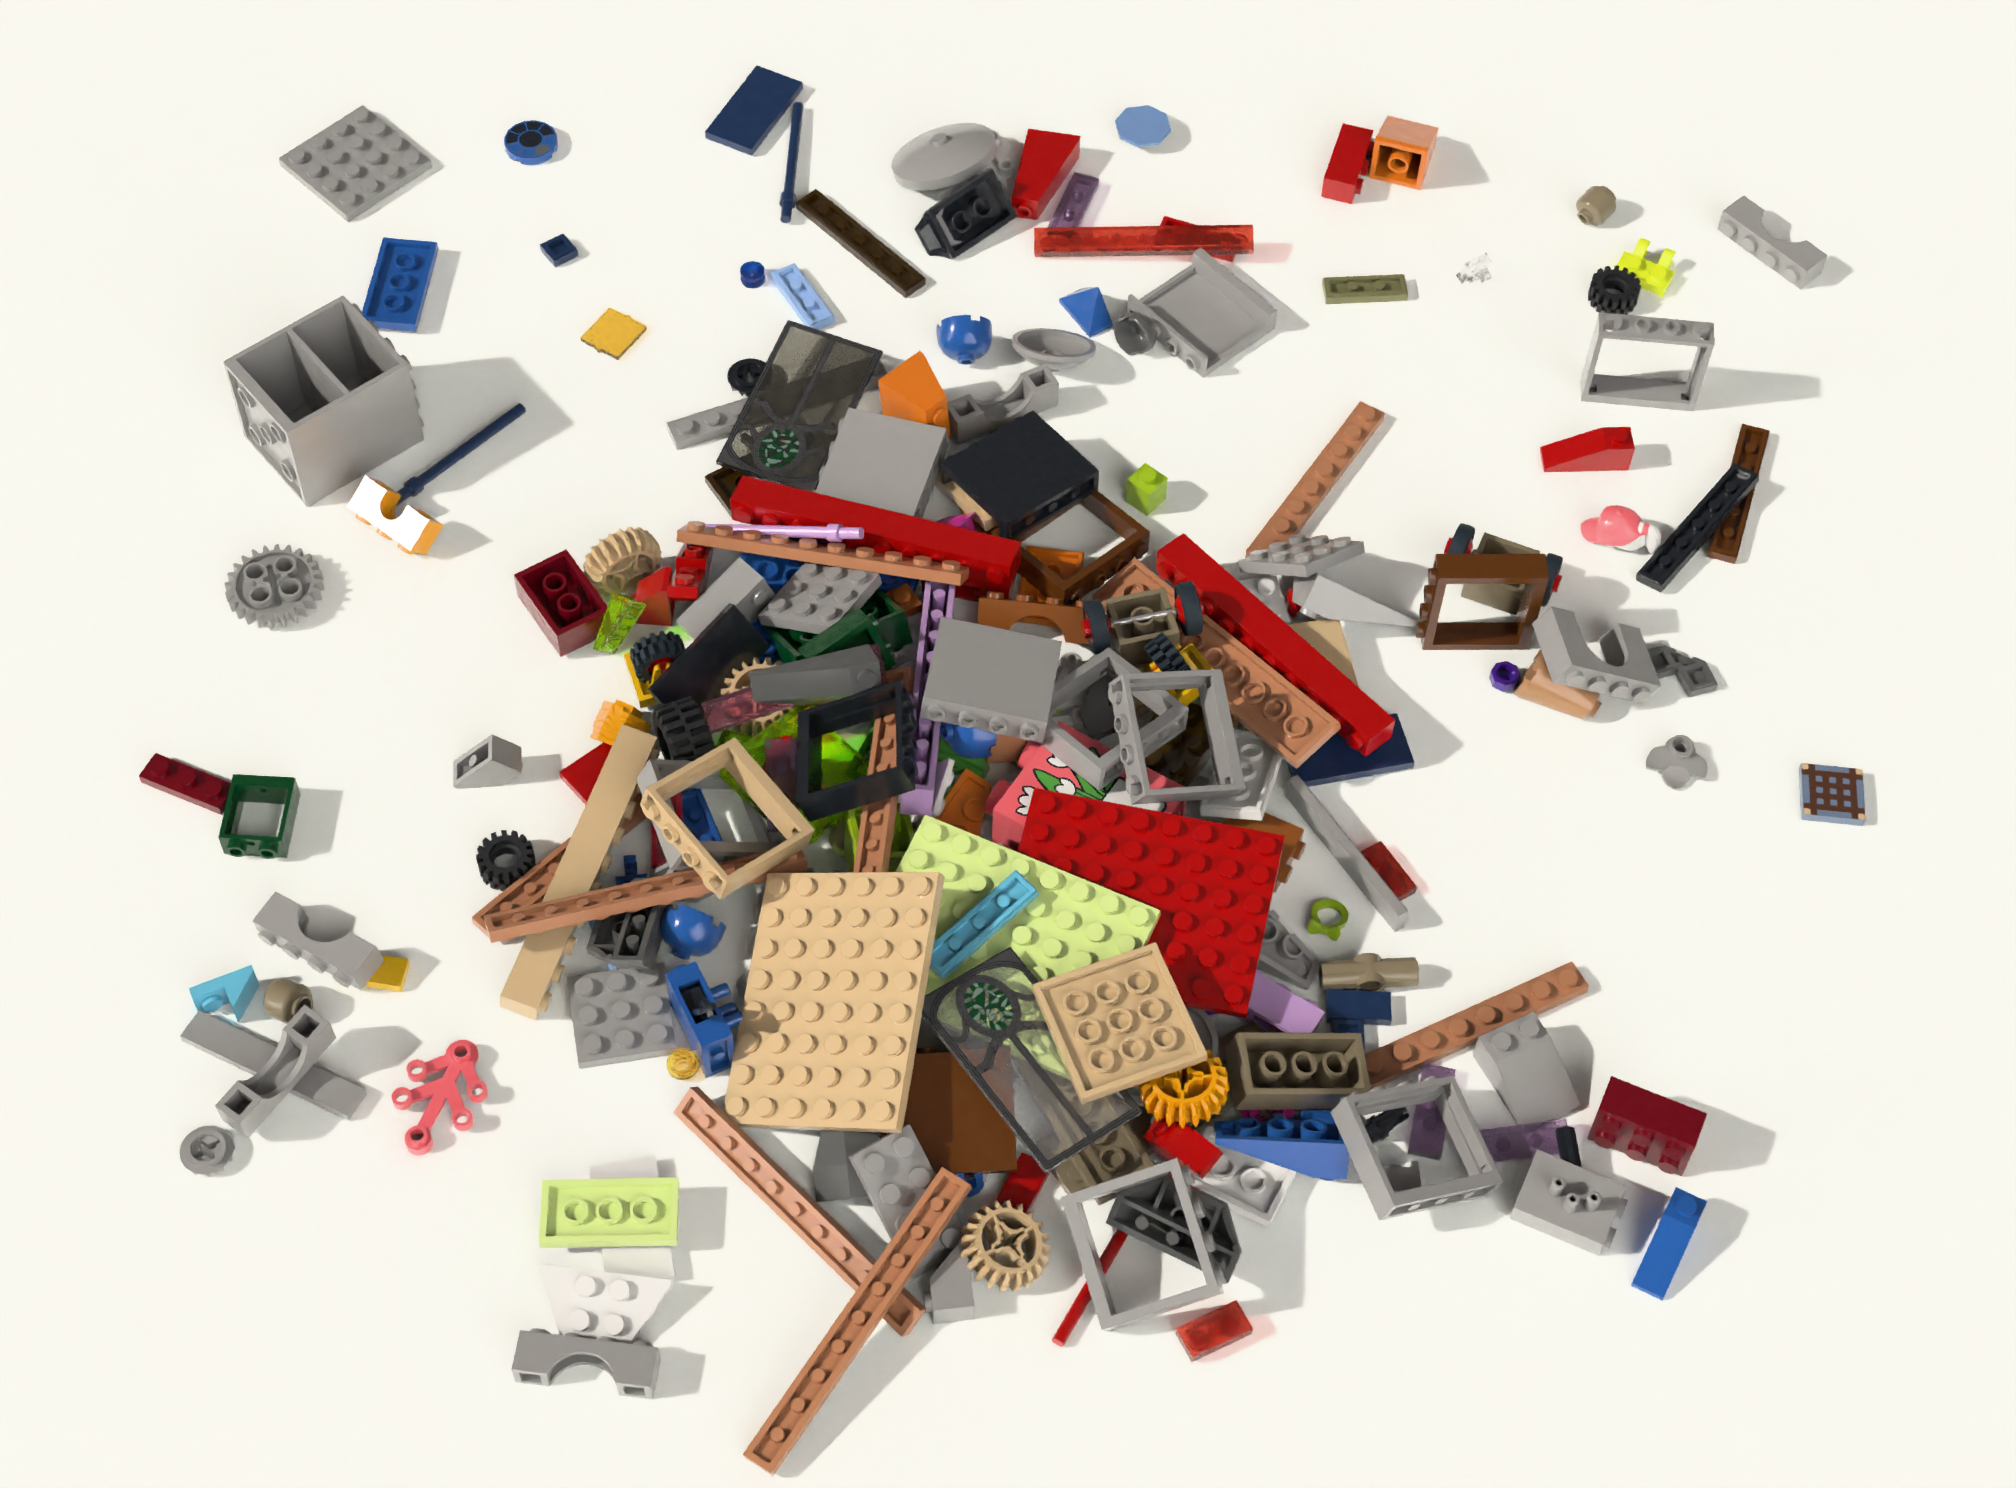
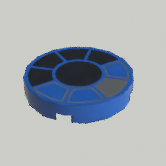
(531, 142)

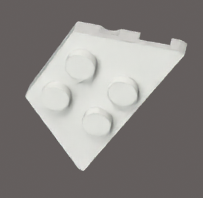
(602, 1301)

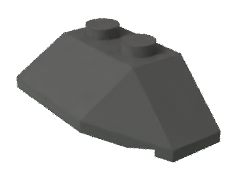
(628, 938)
(1157, 1218)

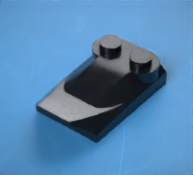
(965, 217)

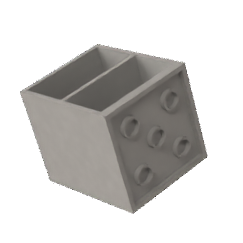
(325, 400)

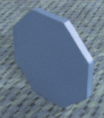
(1142, 126)

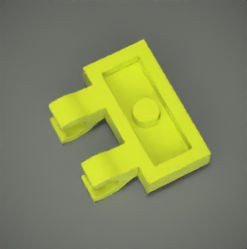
(1652, 276)

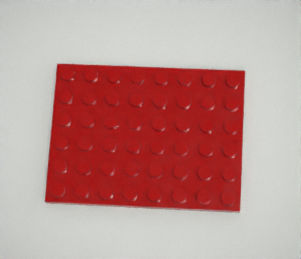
(1201, 875)

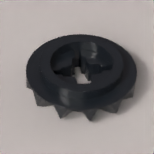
(739, 371)

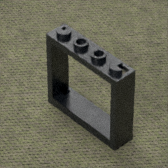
(844, 713)

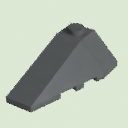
(818, 678)
(832, 1169)

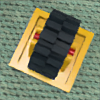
(1175, 658)
(650, 660)

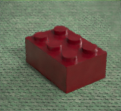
(561, 602)
(1647, 1126)

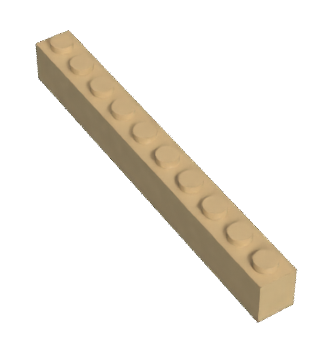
(579, 870)

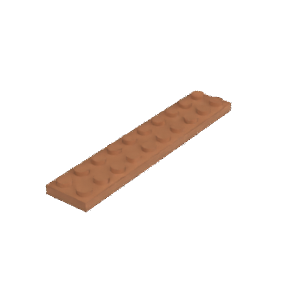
(1254, 690)

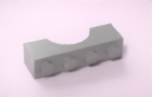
(1794, 261)
(1033, 391)
(348, 958)
(300, 1046)
(544, 1356)

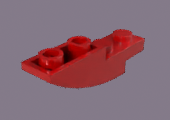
(691, 573)

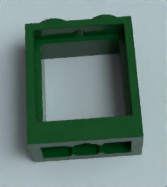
(845, 630)
(259, 790)

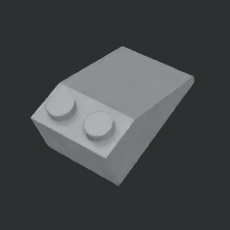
(1526, 1071)

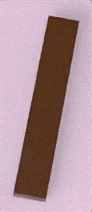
(1747, 454)

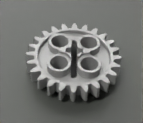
(251, 590)

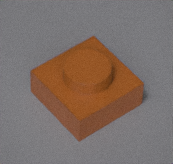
(906, 599)

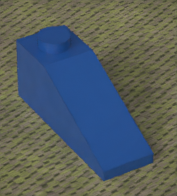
(1669, 1243)

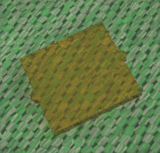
(613, 333)

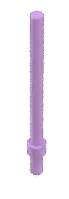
(832, 532)

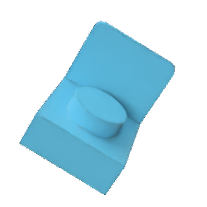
(233, 988)

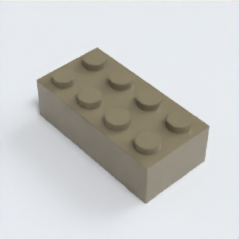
(1295, 1070)

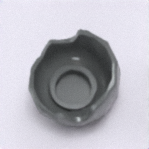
(1135, 333)

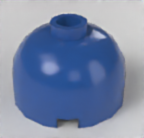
(964, 338)
(968, 742)
(689, 931)

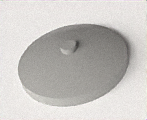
(944, 156)

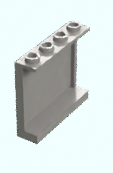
(1205, 314)
(884, 462)
(991, 679)

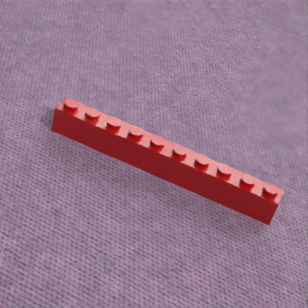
(770, 503)
(1276, 643)

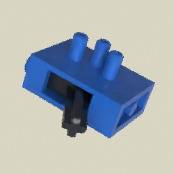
(702, 1019)

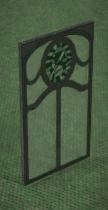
(1008, 1052)

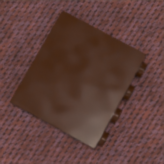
(956, 1119)

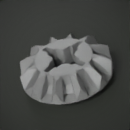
(209, 1136)

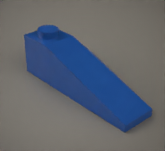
(1300, 1144)

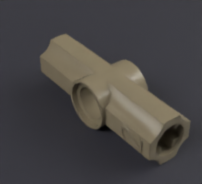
(1369, 973)

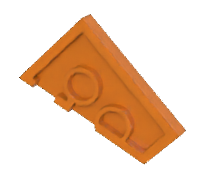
(966, 803)

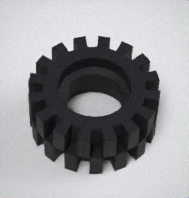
(1617, 280)
(504, 845)

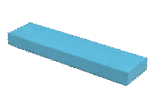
(981, 923)

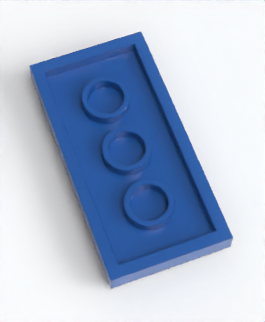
(400, 283)

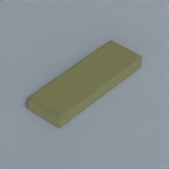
(1365, 289)

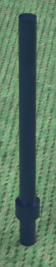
(788, 197)
(415, 485)

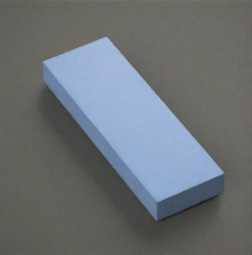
(802, 297)

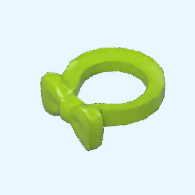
(1333, 931)

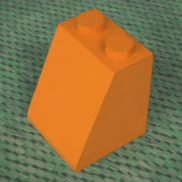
(1403, 152)
(914, 393)

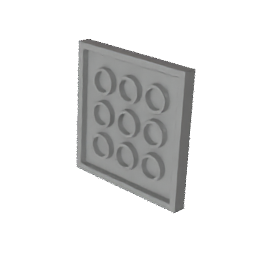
(355, 163)

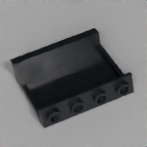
(1022, 474)

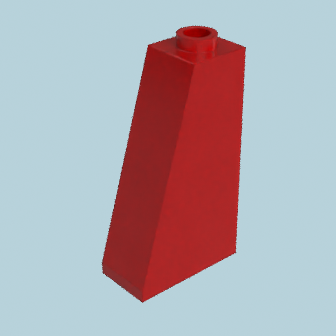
(1042, 169)

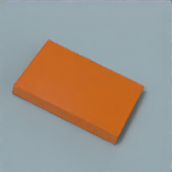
(1062, 563)

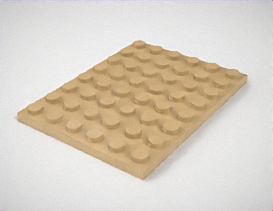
(834, 1001)

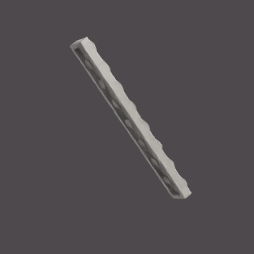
(721, 419)

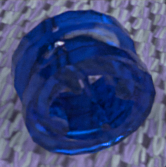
(758, 277)

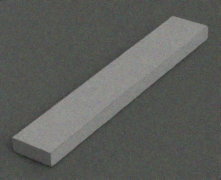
(1346, 853)
(252, 1055)

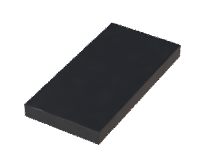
(710, 659)

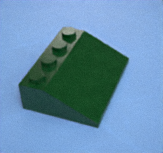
(886, 612)

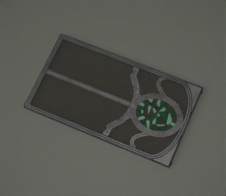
(798, 406)

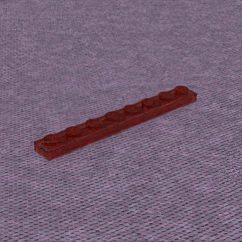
(1143, 240)

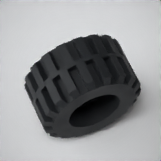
(682, 730)

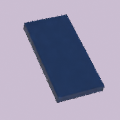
(754, 110)
(1339, 762)

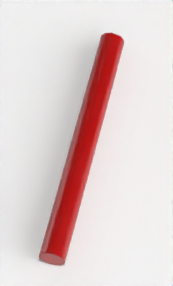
(1084, 1297)

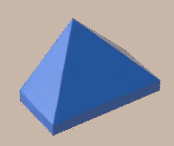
(1088, 310)

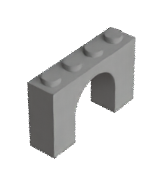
(1570, 661)

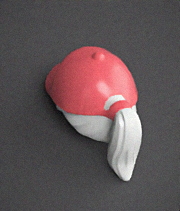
(1621, 528)

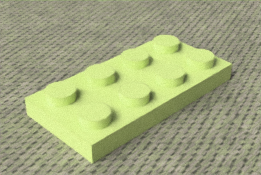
(609, 1212)

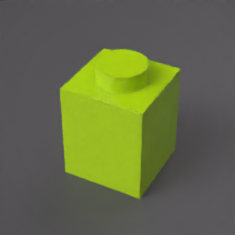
(1146, 489)

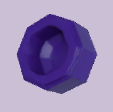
(1504, 676)

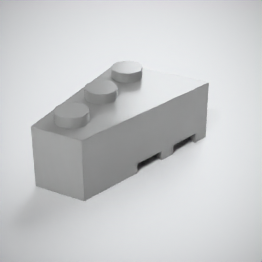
(737, 586)

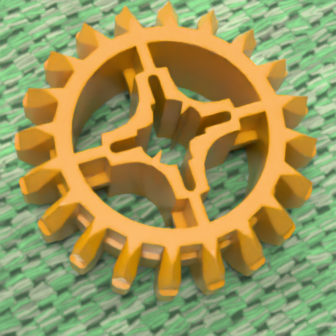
(1203, 1093)

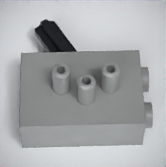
(1568, 1199)

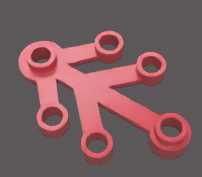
(441, 1090)

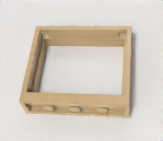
(757, 786)

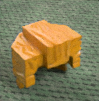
(611, 718)

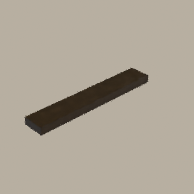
(861, 243)

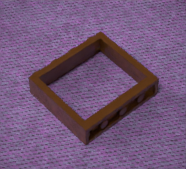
(1482, 569)
(1100, 570)

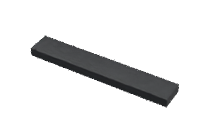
(1697, 528)

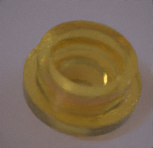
(680, 1056)

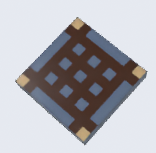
(1832, 794)

